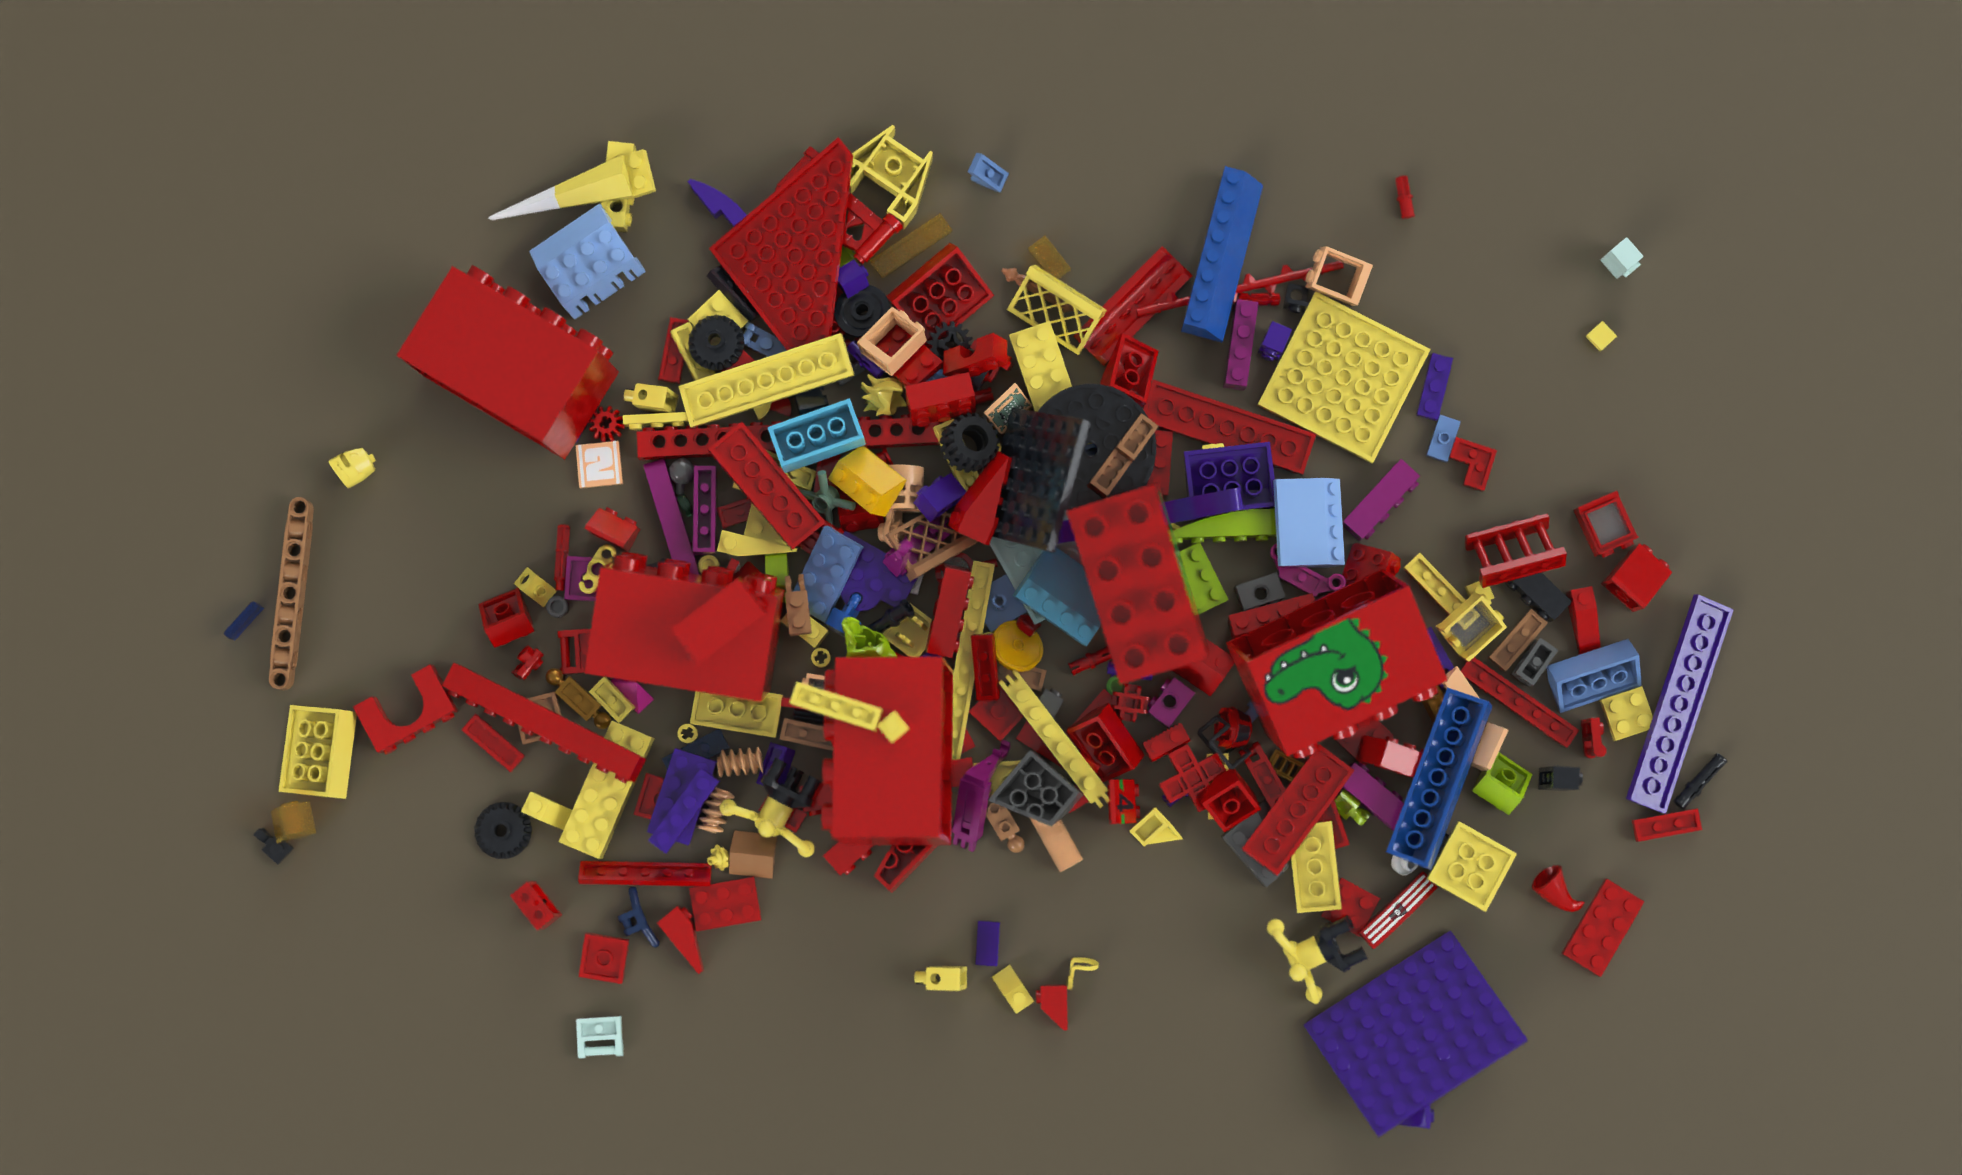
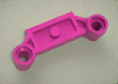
(1305, 578)

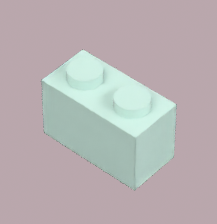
(1622, 259)

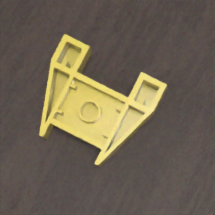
(894, 170)
(757, 539)

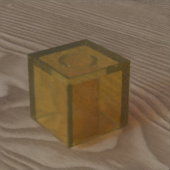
(293, 821)

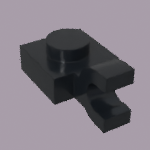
(275, 851)

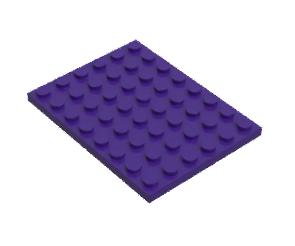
(1415, 1033)

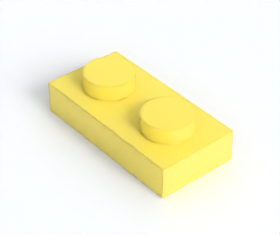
(612, 699)

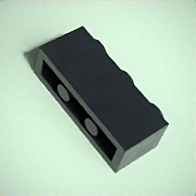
(1541, 594)
(1560, 778)

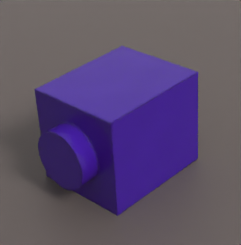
(852, 278)

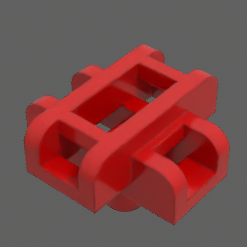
(1129, 702)

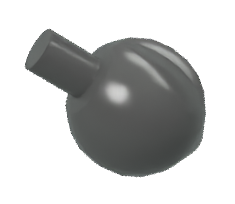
(681, 473)

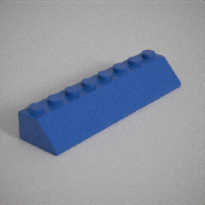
(1222, 255)
(1439, 778)

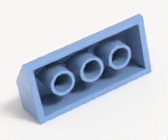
(1594, 675)

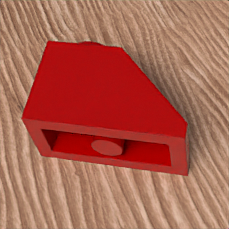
(1054, 1003)

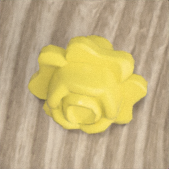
(719, 857)

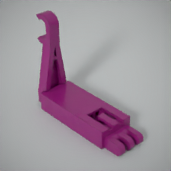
(897, 559)
(974, 797)

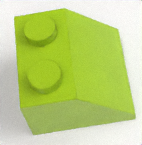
(1503, 784)

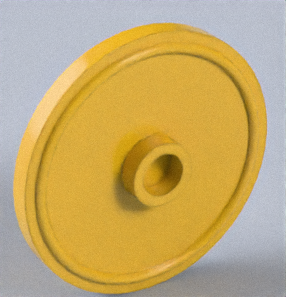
(1017, 649)

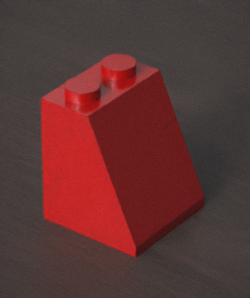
(1637, 577)

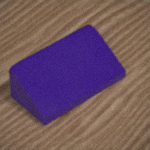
(780, 752)
(987, 943)

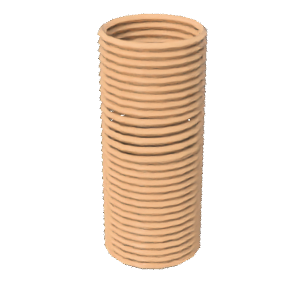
(1058, 844)

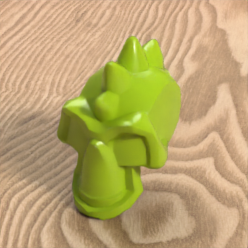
(863, 641)

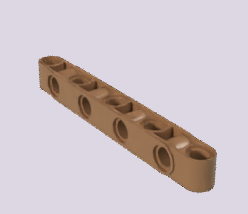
(290, 611)

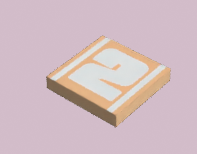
(599, 464)

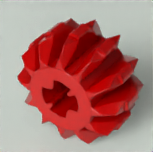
(599, 421)

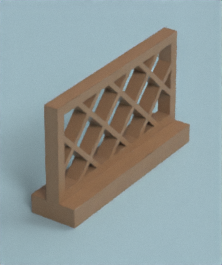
(940, 555)

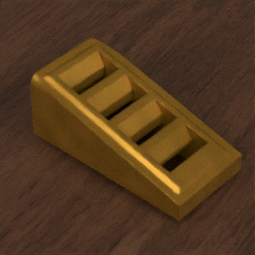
(1276, 754)

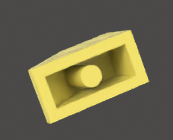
(546, 810)

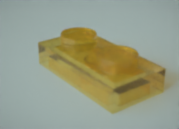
(1049, 258)

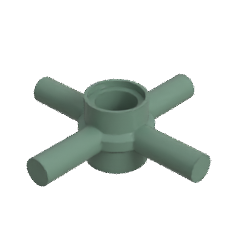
(826, 498)

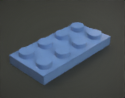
(828, 570)

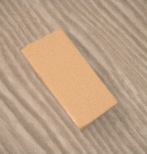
(1458, 682)

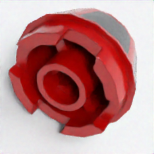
(1239, 731)

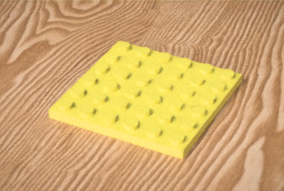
(1343, 377)

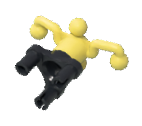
(779, 805)
(1315, 952)

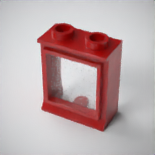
(1606, 524)

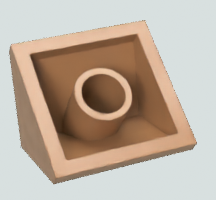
(752, 854)

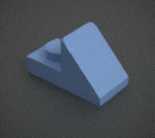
(987, 173)

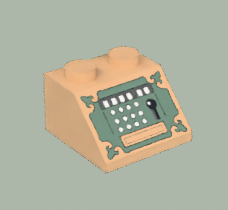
(1002, 407)

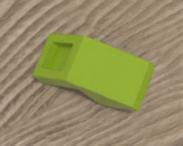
(777, 566)

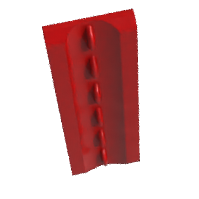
(1145, 288)

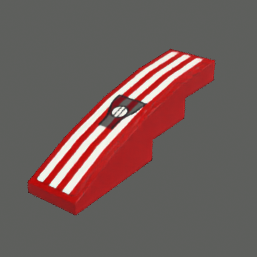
(1397, 910)

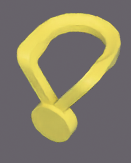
(1072, 968)

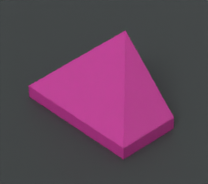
(634, 693)

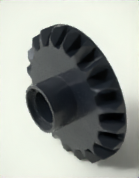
(848, 310)
(720, 355)
(517, 834)

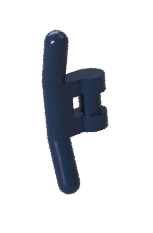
(640, 917)

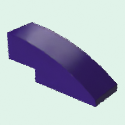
(717, 202)

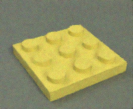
(1471, 866)

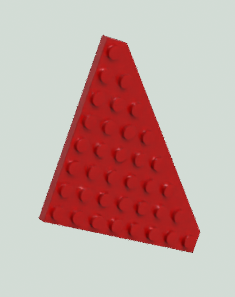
(791, 249)

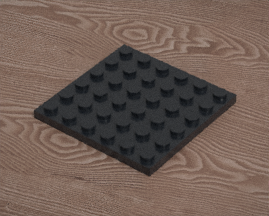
(1040, 477)

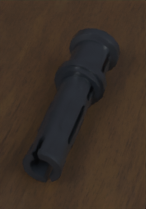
(893, 617)

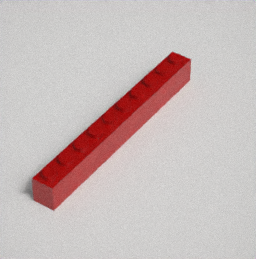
(544, 722)

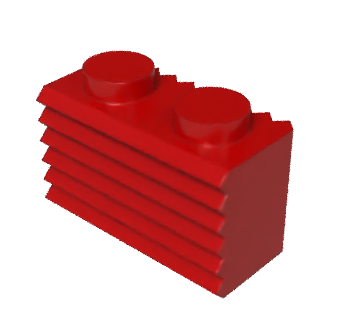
(1165, 742)

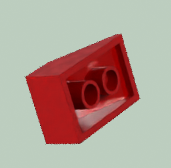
(1131, 368)

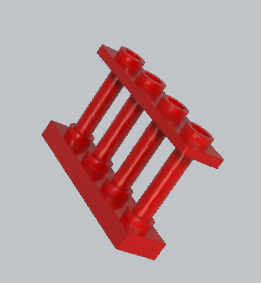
(1521, 567)

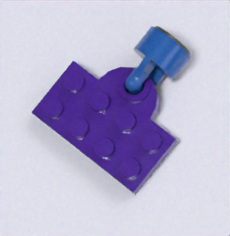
(868, 586)

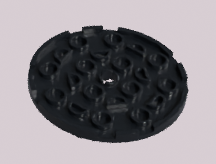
(1110, 418)

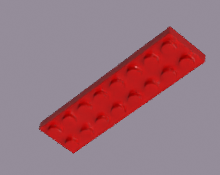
(1222, 423)

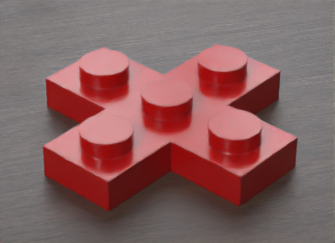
(1191, 776)

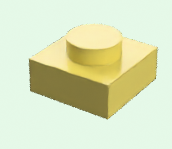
(1476, 587)
(893, 727)

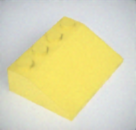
(318, 751)

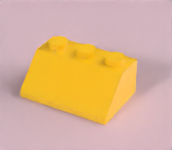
(868, 480)

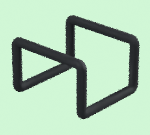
(1213, 747)

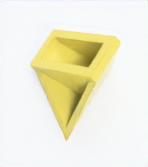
(1154, 829)

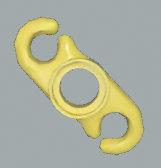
(598, 558)

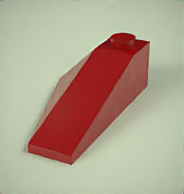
(977, 508)

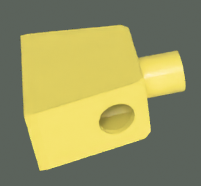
(652, 398)
(951, 978)

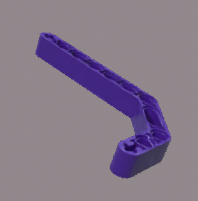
(1185, 509)

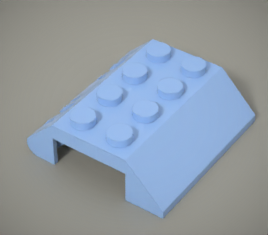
(585, 261)

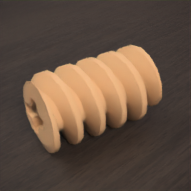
(740, 761)
(713, 814)

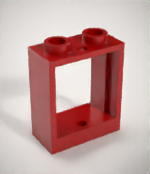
(530, 902)

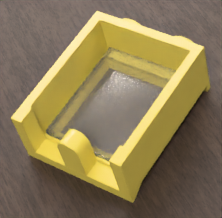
(1472, 626)

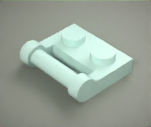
(599, 1029)

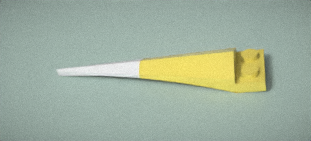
(614, 180)

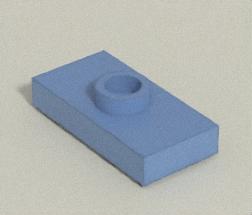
(1443, 438)

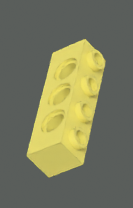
(623, 218)

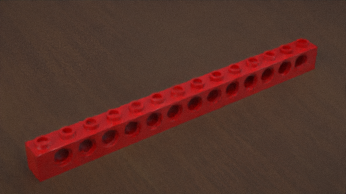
(647, 437)

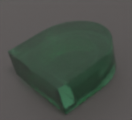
(685, 505)

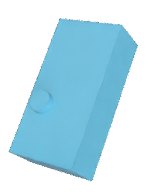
(816, 435)

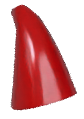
(1552, 887)

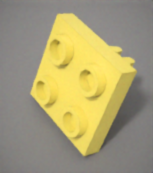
(911, 634)

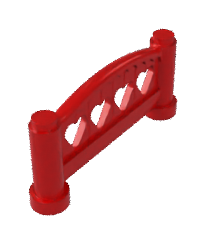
(875, 230)

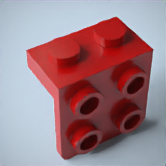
(858, 518)
(1366, 560)

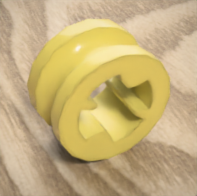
(815, 654)
(686, 727)

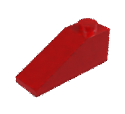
(1584, 619)
(682, 933)

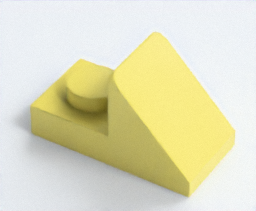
(1013, 989)

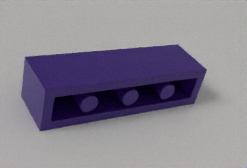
(684, 810)

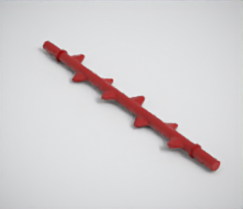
(1248, 284)

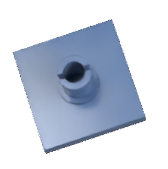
(1002, 605)

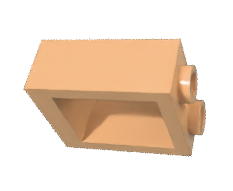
(1358, 282)
(880, 329)

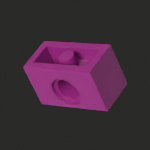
(1179, 692)

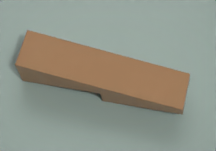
(1122, 456)

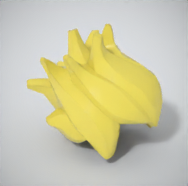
(883, 395)

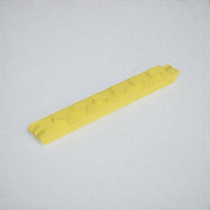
(1055, 739)

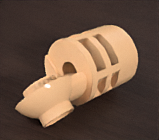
(903, 502)

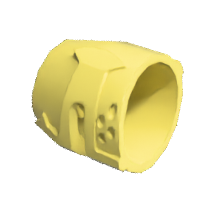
(353, 466)

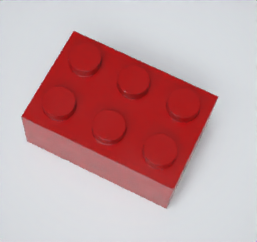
(940, 399)

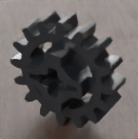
(950, 334)

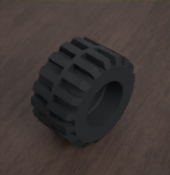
(980, 432)

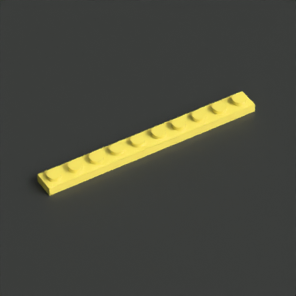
(964, 670)

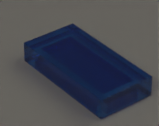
(243, 620)

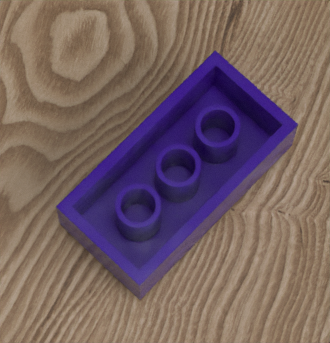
(680, 773)

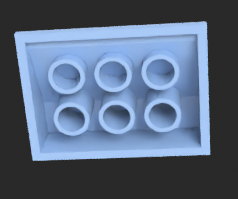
(1309, 522)

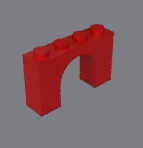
(436, 707)

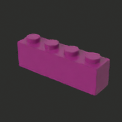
(1240, 344)
(1380, 500)
(704, 510)
(1374, 795)

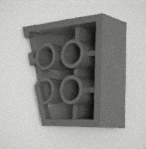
(1037, 791)
(1240, 834)

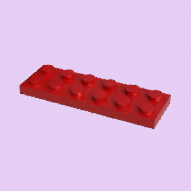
(766, 485)
(1297, 810)

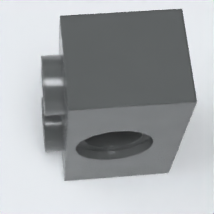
(1269, 584)
(1534, 662)

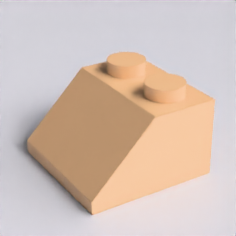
(1488, 746)

